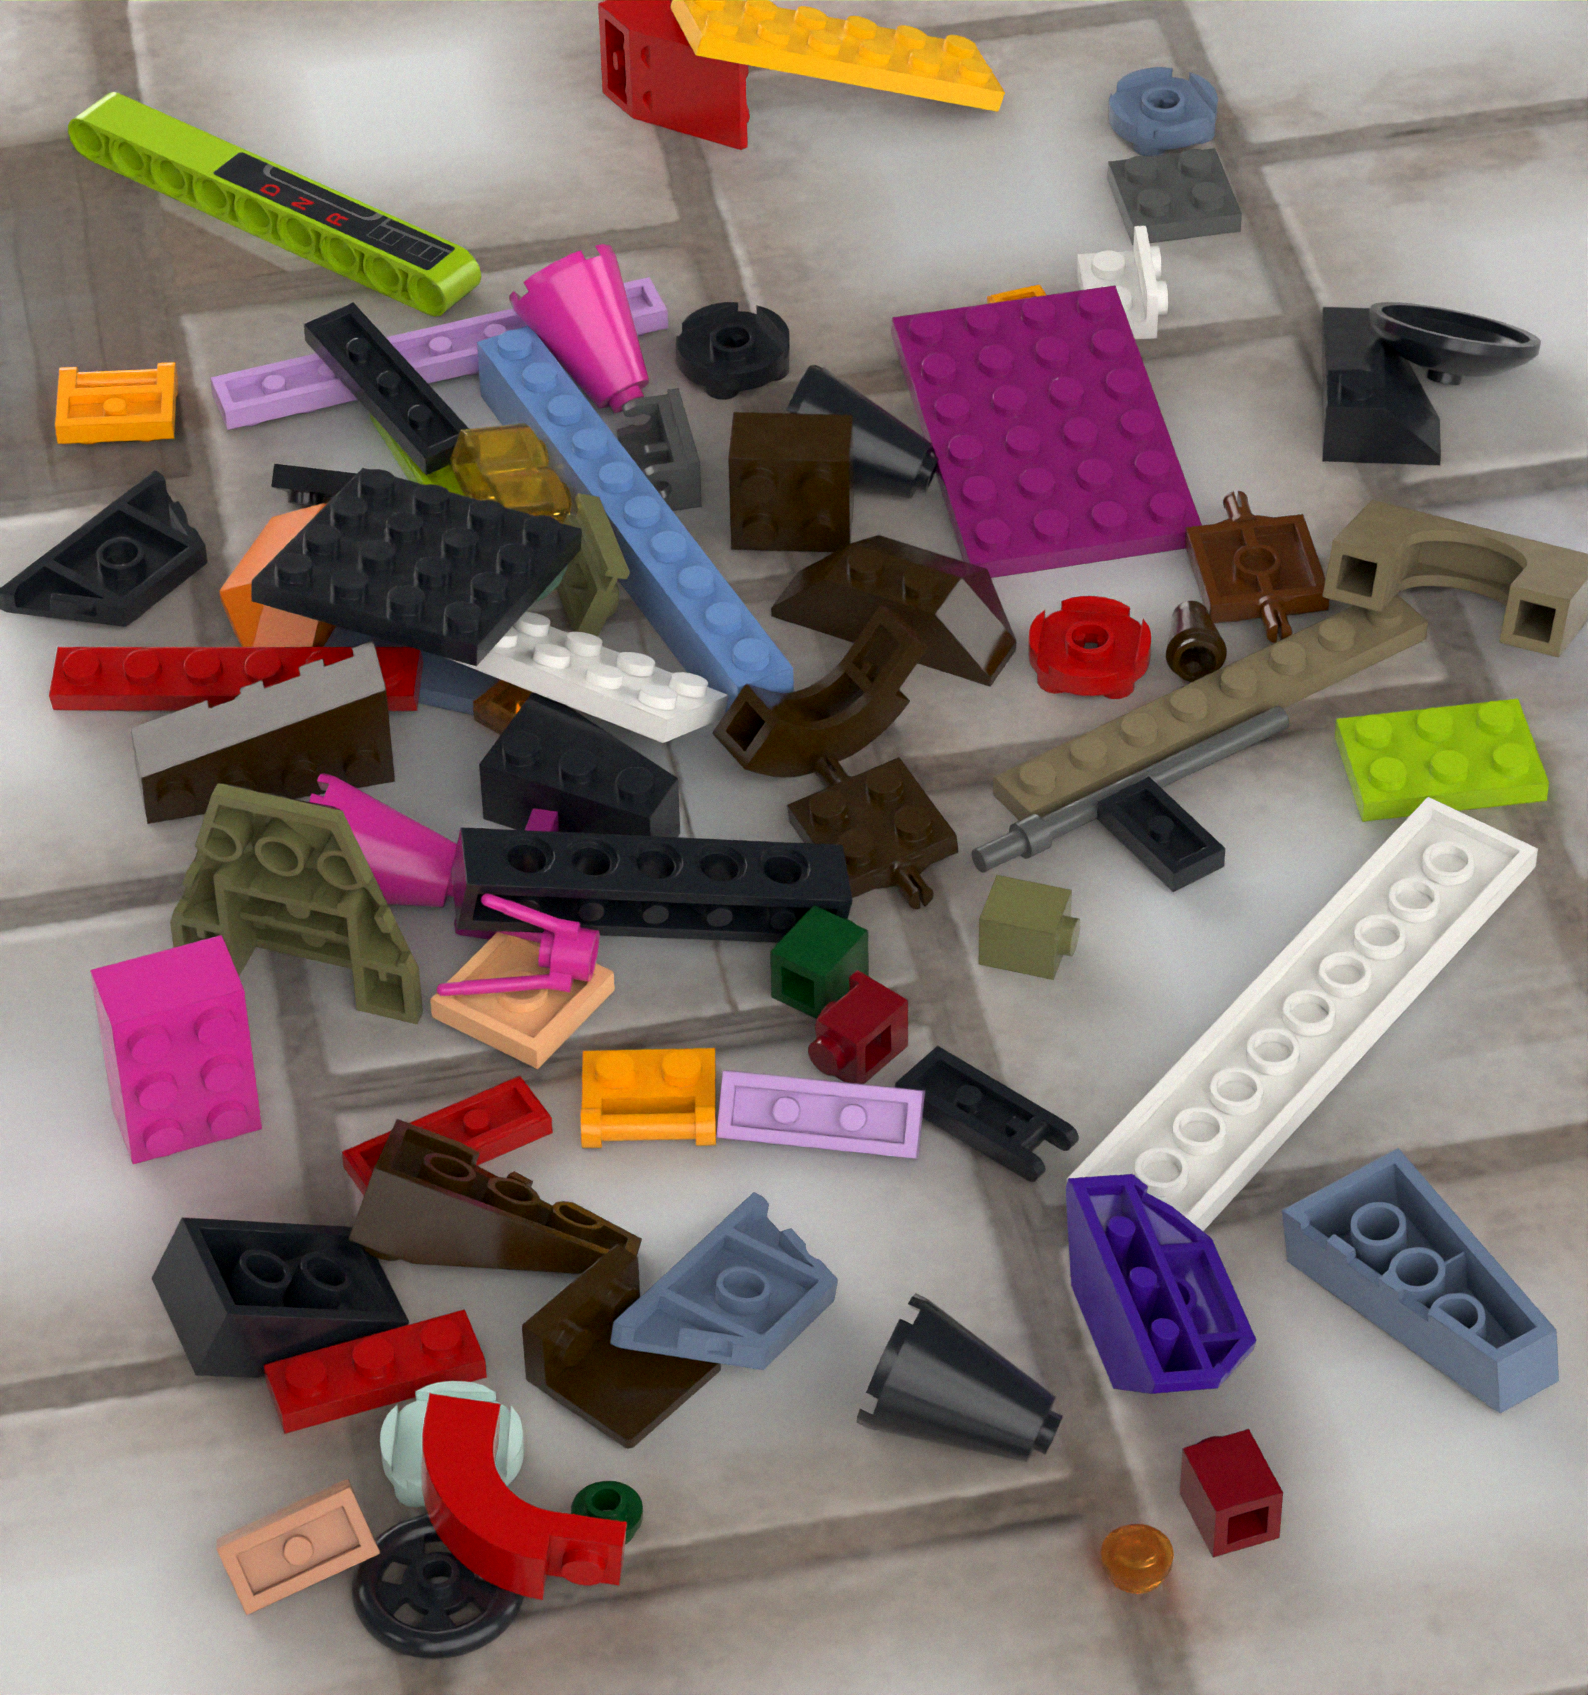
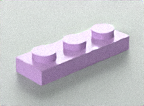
(820, 1114)

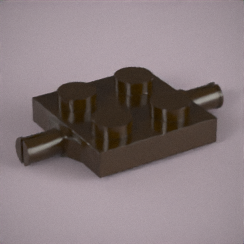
(881, 821)

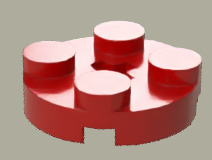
(1066, 666)

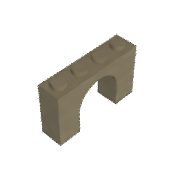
(1405, 548)

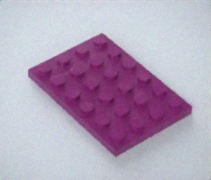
(1045, 432)

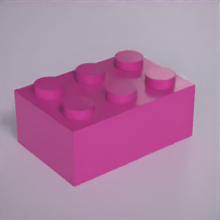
(177, 1049)

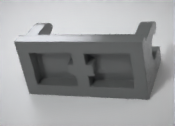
(664, 448)

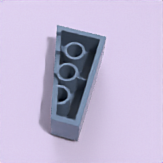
(1423, 1278)

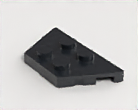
(113, 562)

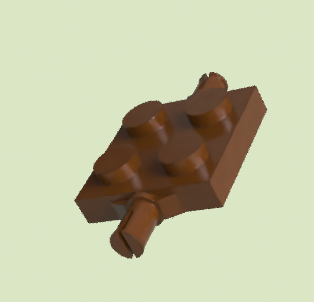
(1256, 567)

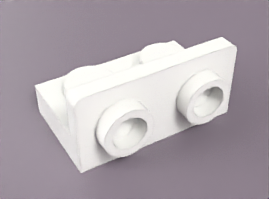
(1135, 278)

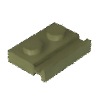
(589, 583)

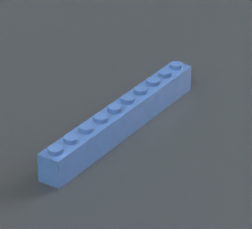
(668, 570)

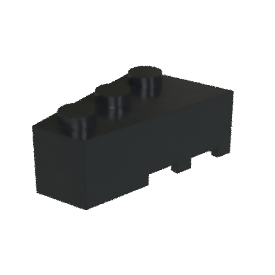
(574, 767)

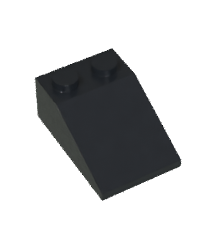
(269, 1292)

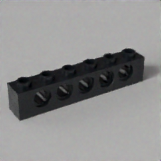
(647, 883)

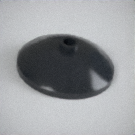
(1452, 340)

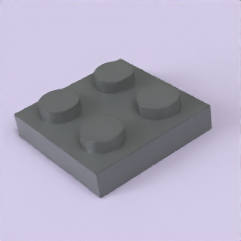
(1175, 195)

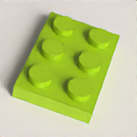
(1448, 753)

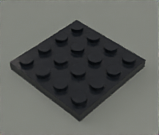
(417, 566)

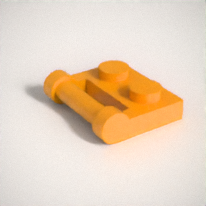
(116, 405)
(648, 1096)

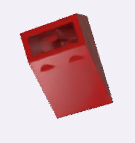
(660, 79)

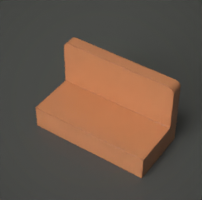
(296, 1546)

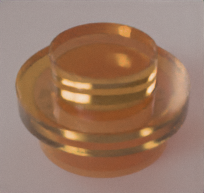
(1137, 1557)

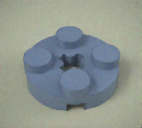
(1185, 114)

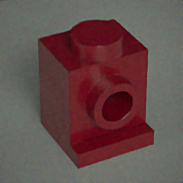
(860, 1031)

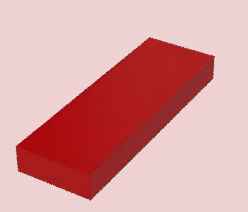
(486, 1122)

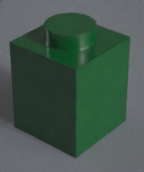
(816, 960)

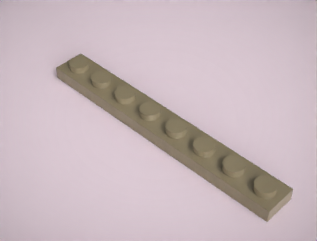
(1210, 705)

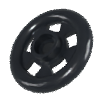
(436, 1633)

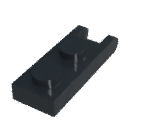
(986, 1113)

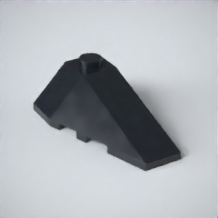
(1372, 397)

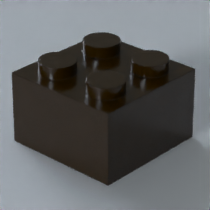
(791, 481)

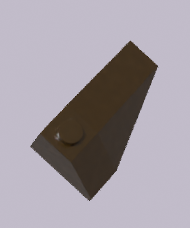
(444, 1210)

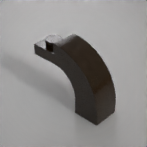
(834, 716)

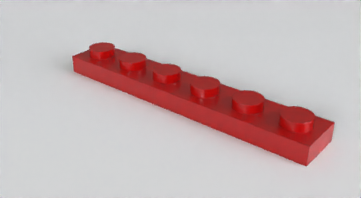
(190, 675)

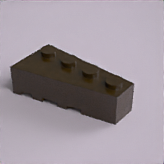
(270, 739)

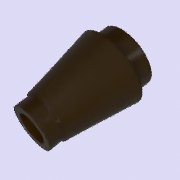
(1194, 642)

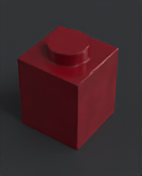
(1231, 1492)

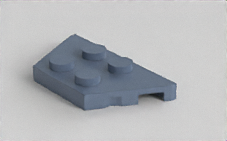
(732, 1295)

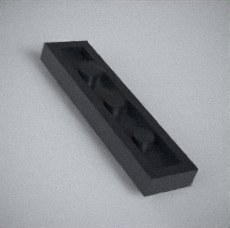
(386, 385)

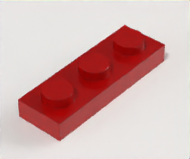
(373, 1371)

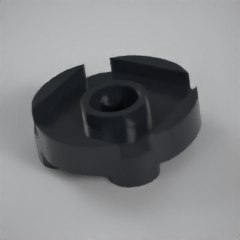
(757, 353)

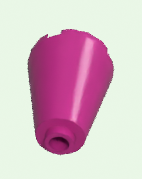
(587, 325)
(405, 856)

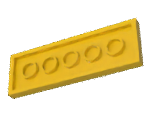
(840, 50)

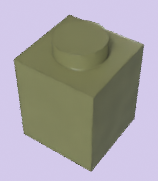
(1027, 927)

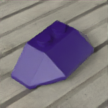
(1151, 1289)

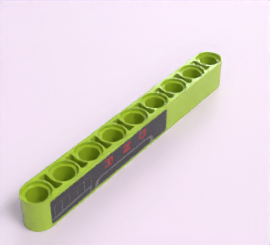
(275, 204)

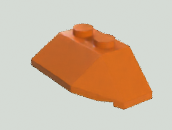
(261, 624)

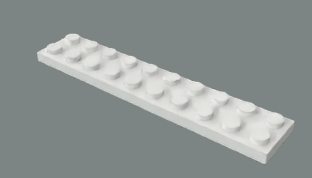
(1314, 1012)

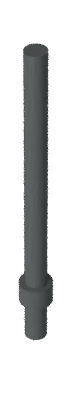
(1036, 833)

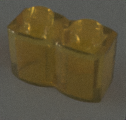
(511, 469)

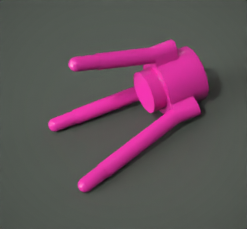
(564, 949)

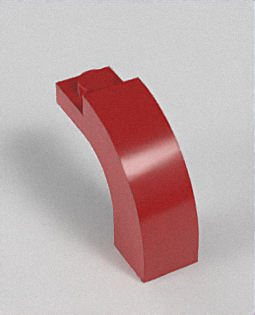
(493, 1527)

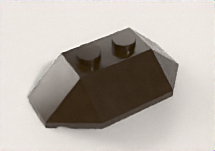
(937, 595)

